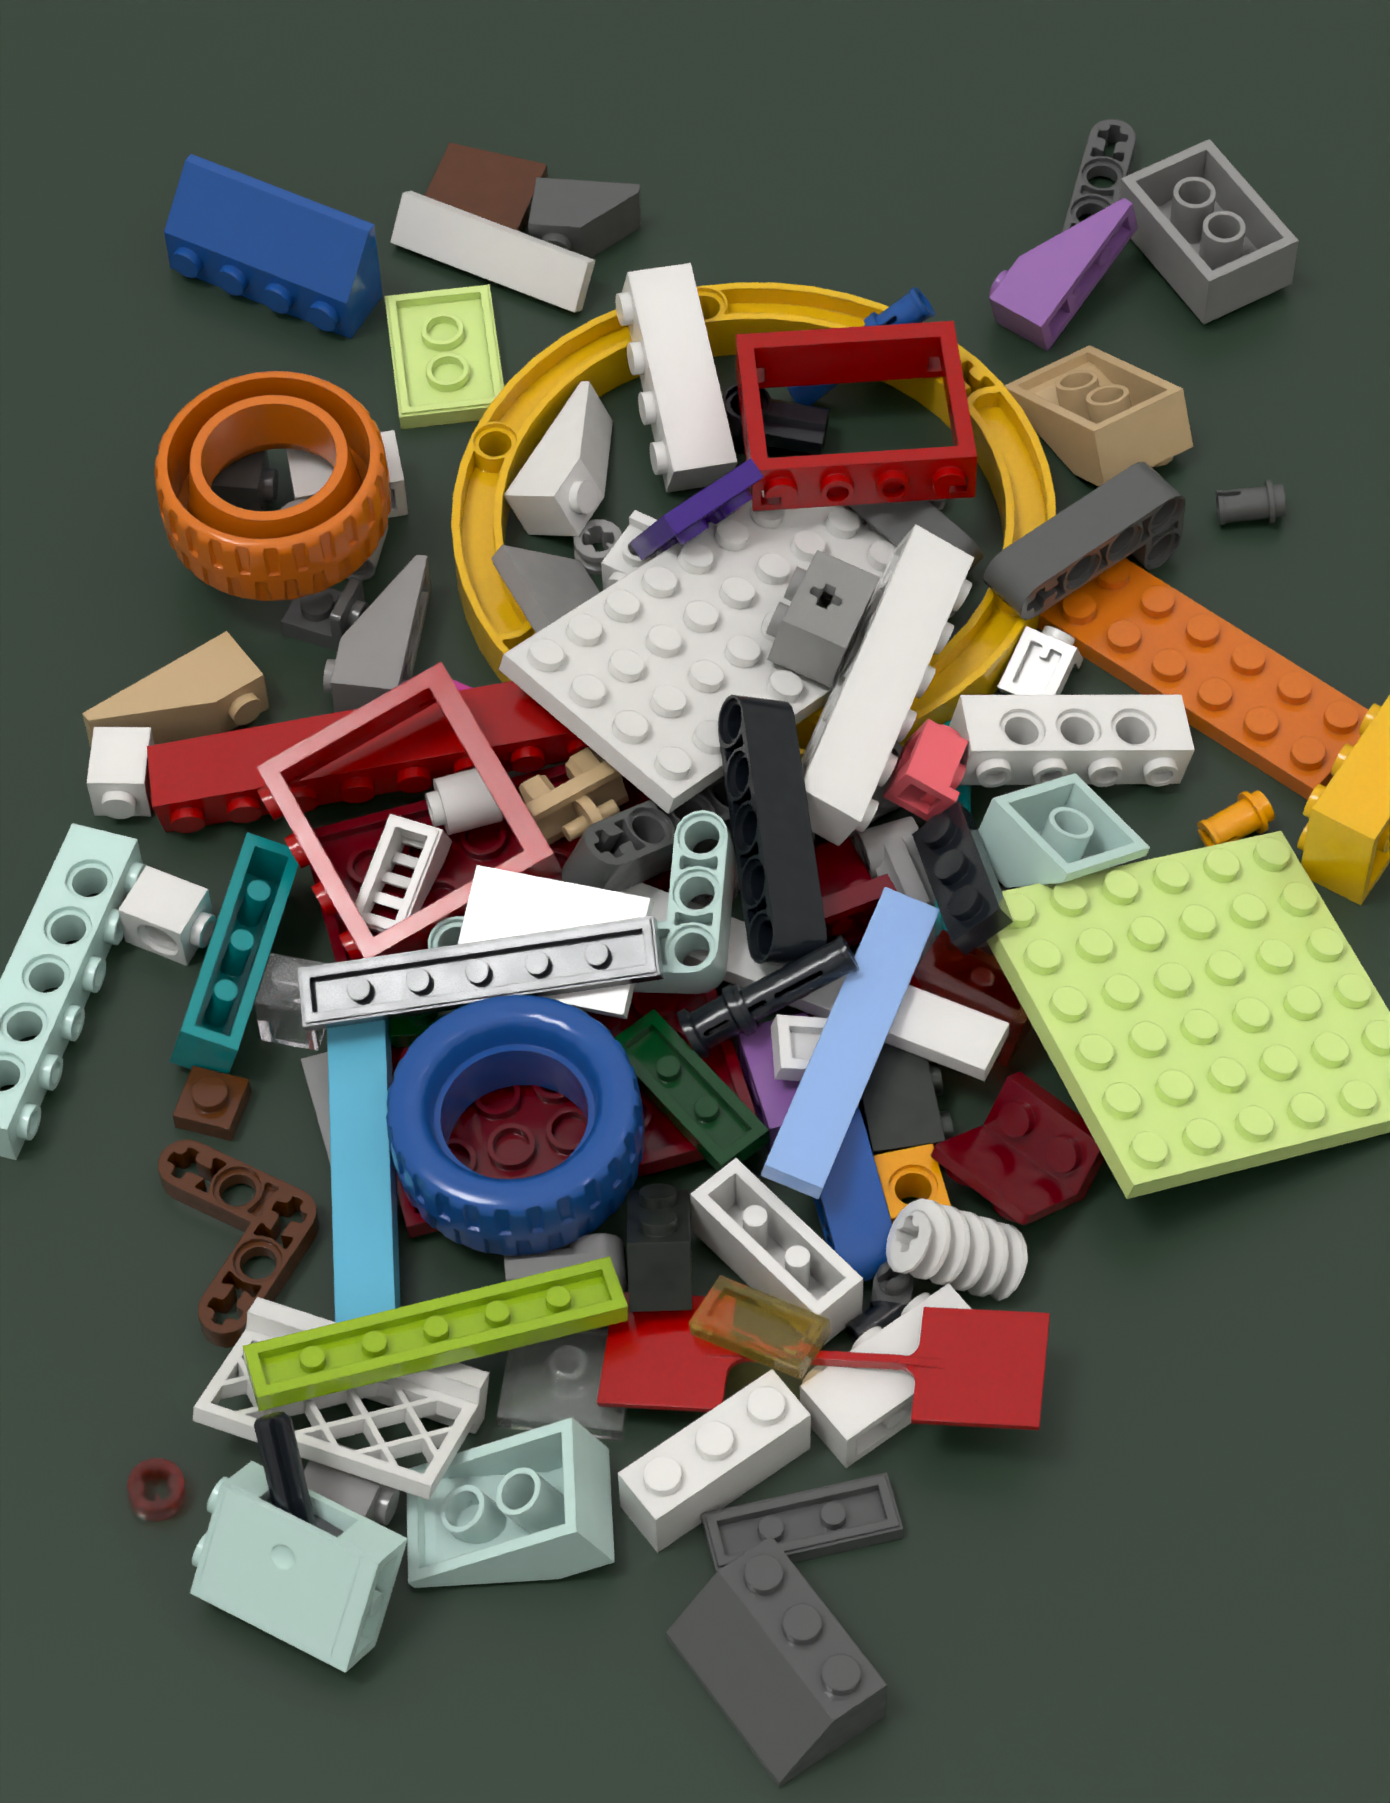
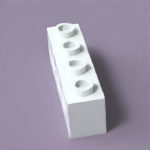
(1059, 735)

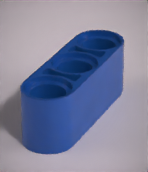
(854, 1205)

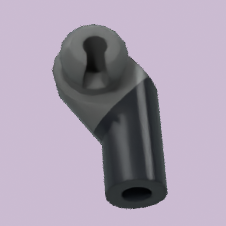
(888, 1298)

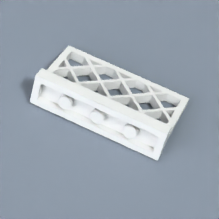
(444, 1394)

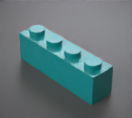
(236, 956)

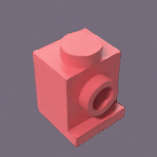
(928, 771)

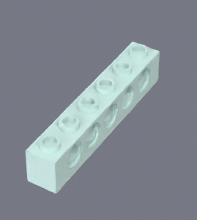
(86, 865)

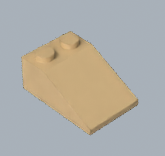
(1104, 414)

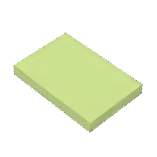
(444, 355)

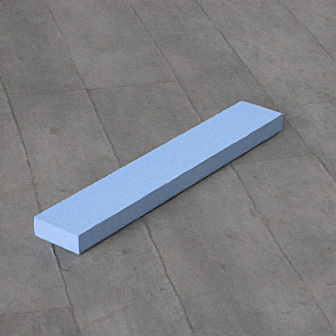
(850, 1044)

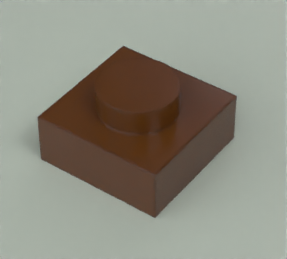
(212, 1103)

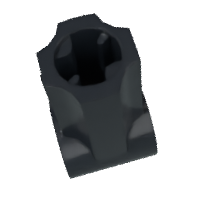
(785, 423)

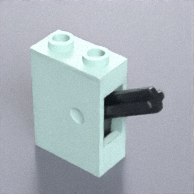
(295, 1556)

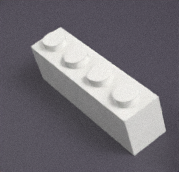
(676, 376)

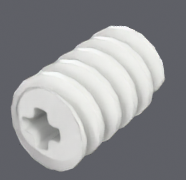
(957, 1249)

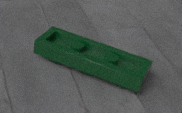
(691, 1093)

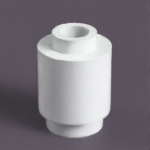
(461, 802)

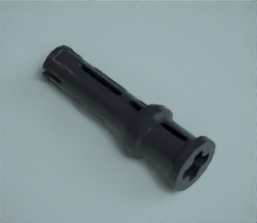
(741, 1009)

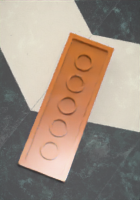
(1227, 679)

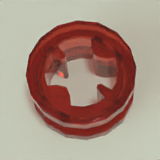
(153, 1470)

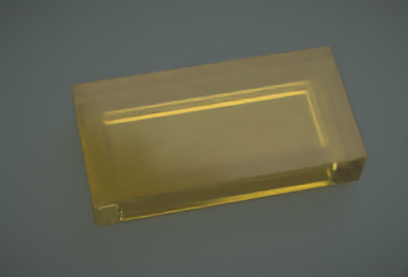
(760, 1327)

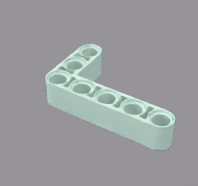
(685, 928)

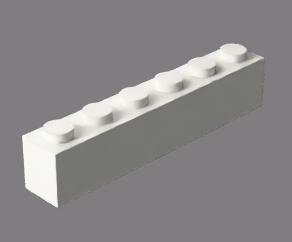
(880, 680)

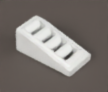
(396, 834)

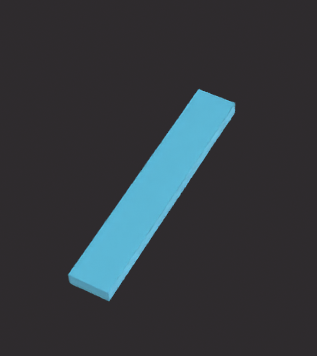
(362, 1171)

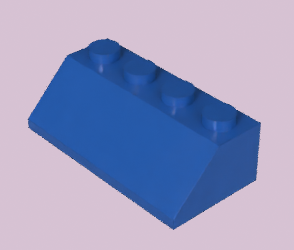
(273, 247)

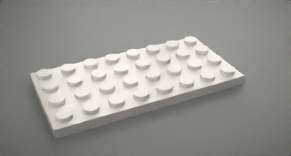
(668, 643)

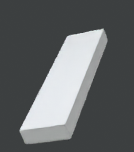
(492, 251)

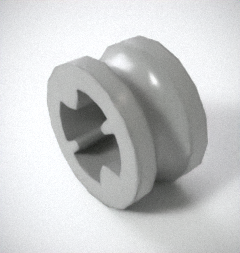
(595, 532)

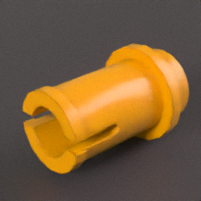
(1248, 814)

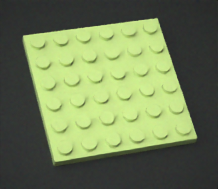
(1201, 1011)

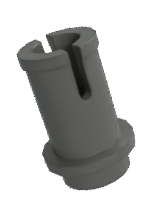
(1251, 503)

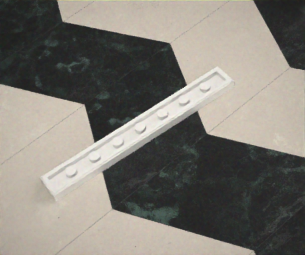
(922, 1026)

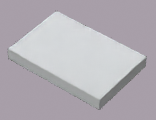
(523, 904)

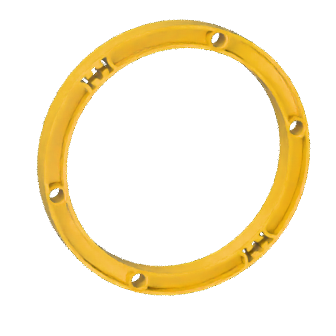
(597, 353)

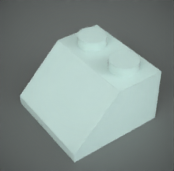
(1055, 834)

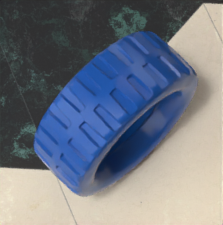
(500, 1046)

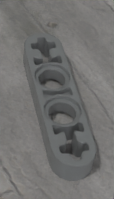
(1090, 199)

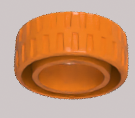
(288, 549)

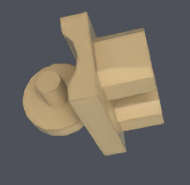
(572, 807)

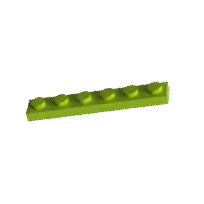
(434, 1333)

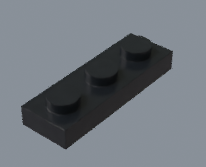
(962, 878)

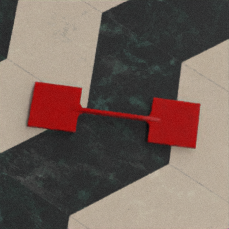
(966, 1370)

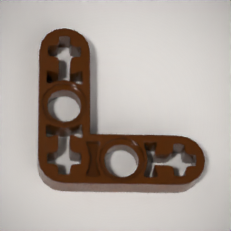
(256, 1218)

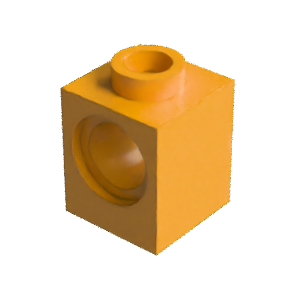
(910, 1174)

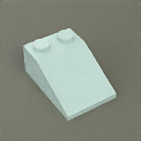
(515, 1511)

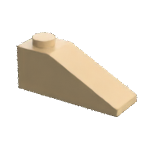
(190, 697)

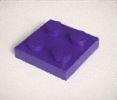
(692, 516)

